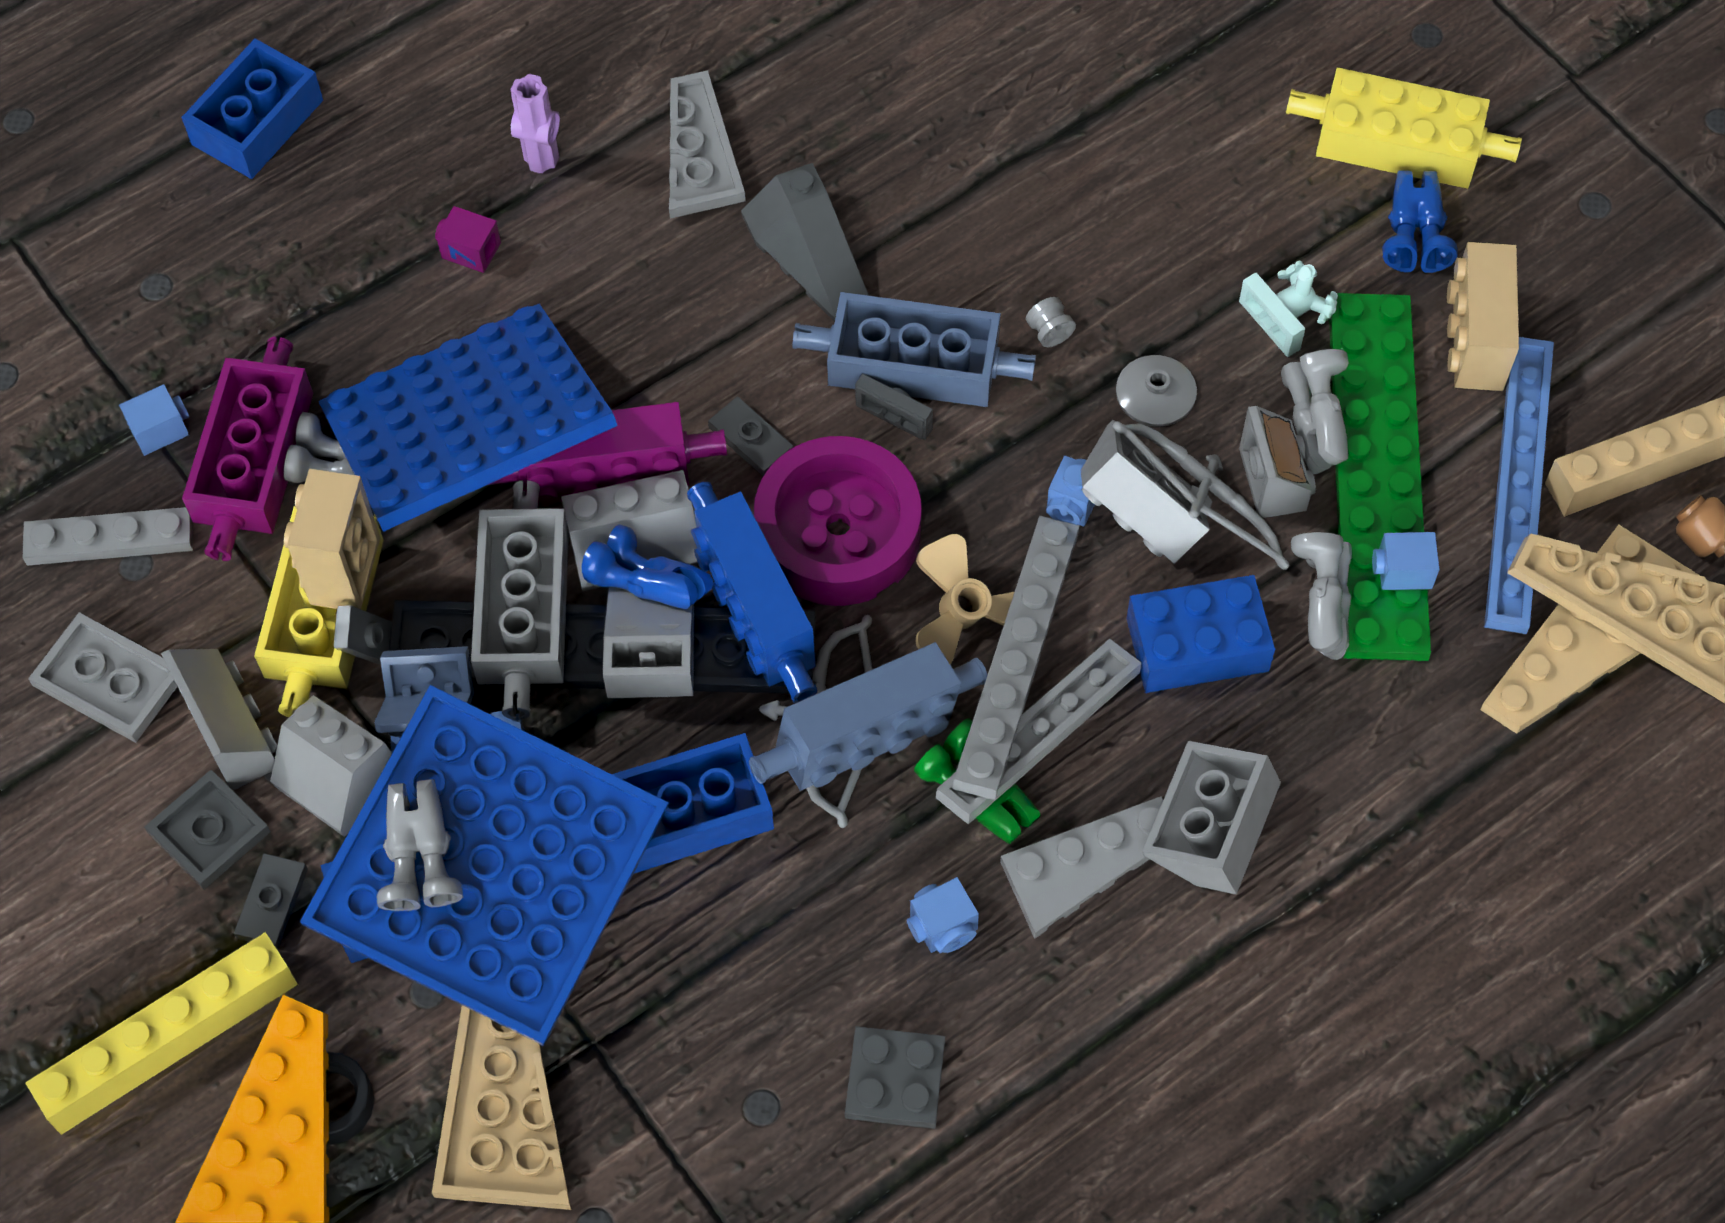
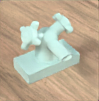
(1279, 311)

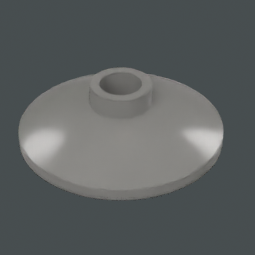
(1156, 404)

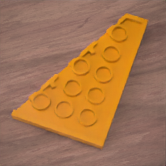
(274, 1138)

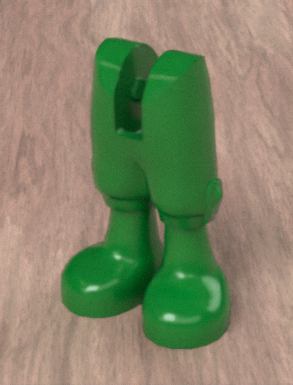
(1004, 812)

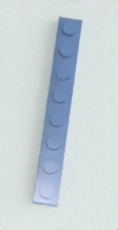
(1519, 482)

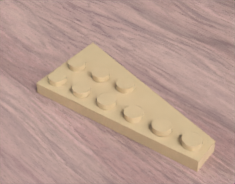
(1647, 606)
(1567, 651)
(498, 1122)

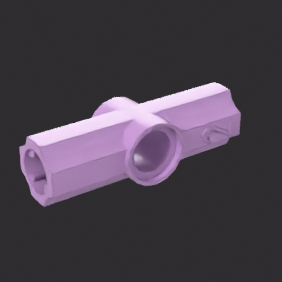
(535, 123)

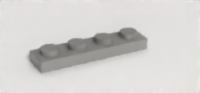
(107, 536)

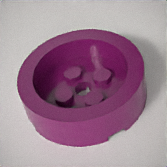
(848, 482)

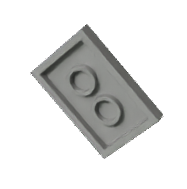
(105, 677)

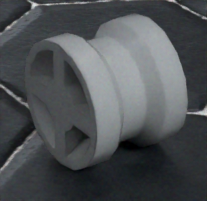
(1050, 322)

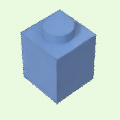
(155, 419)
(1406, 561)

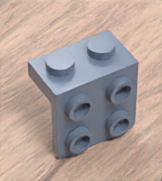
(410, 674)

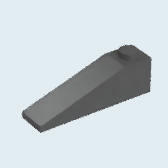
(802, 233)

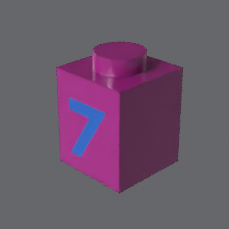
(468, 239)

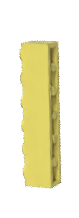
(161, 1034)

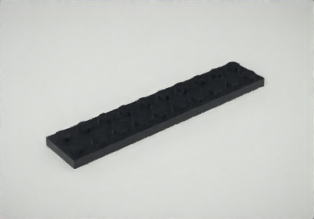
(718, 655)

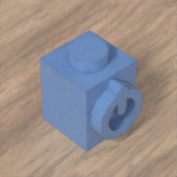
(1065, 495)
(943, 917)

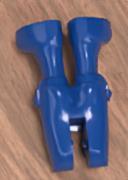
(1420, 209)
(653, 578)

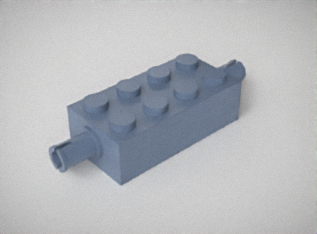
(915, 347)
(867, 717)

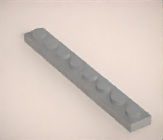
(1016, 659)

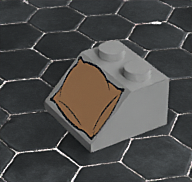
(1275, 464)

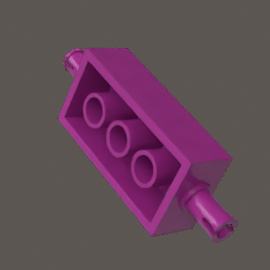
(641, 446)
(244, 447)

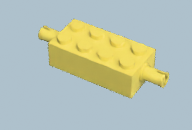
(1402, 127)
(299, 637)

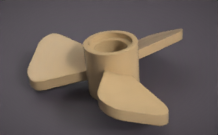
(947, 566)

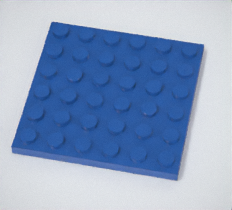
(465, 415)
(538, 857)

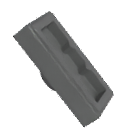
(894, 407)
(749, 435)
(361, 633)
(271, 899)

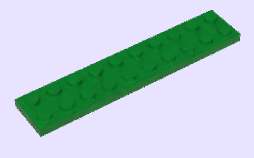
(1382, 476)

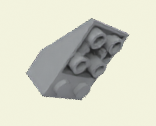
(647, 648)

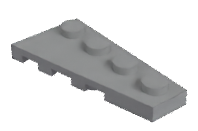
(701, 157)
(1075, 865)

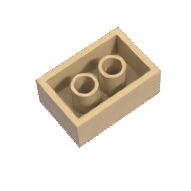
(1483, 316)
(332, 539)

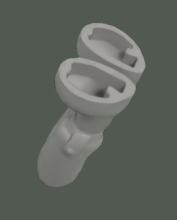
(1319, 416)
(309, 446)
(1329, 594)
(414, 832)

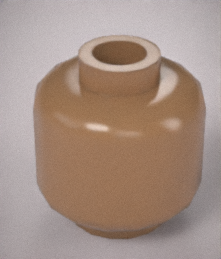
(1703, 526)

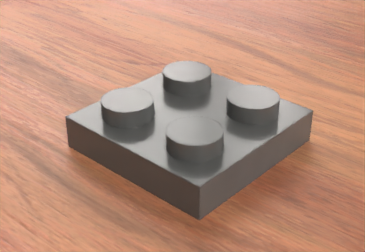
(207, 829)
(895, 1077)

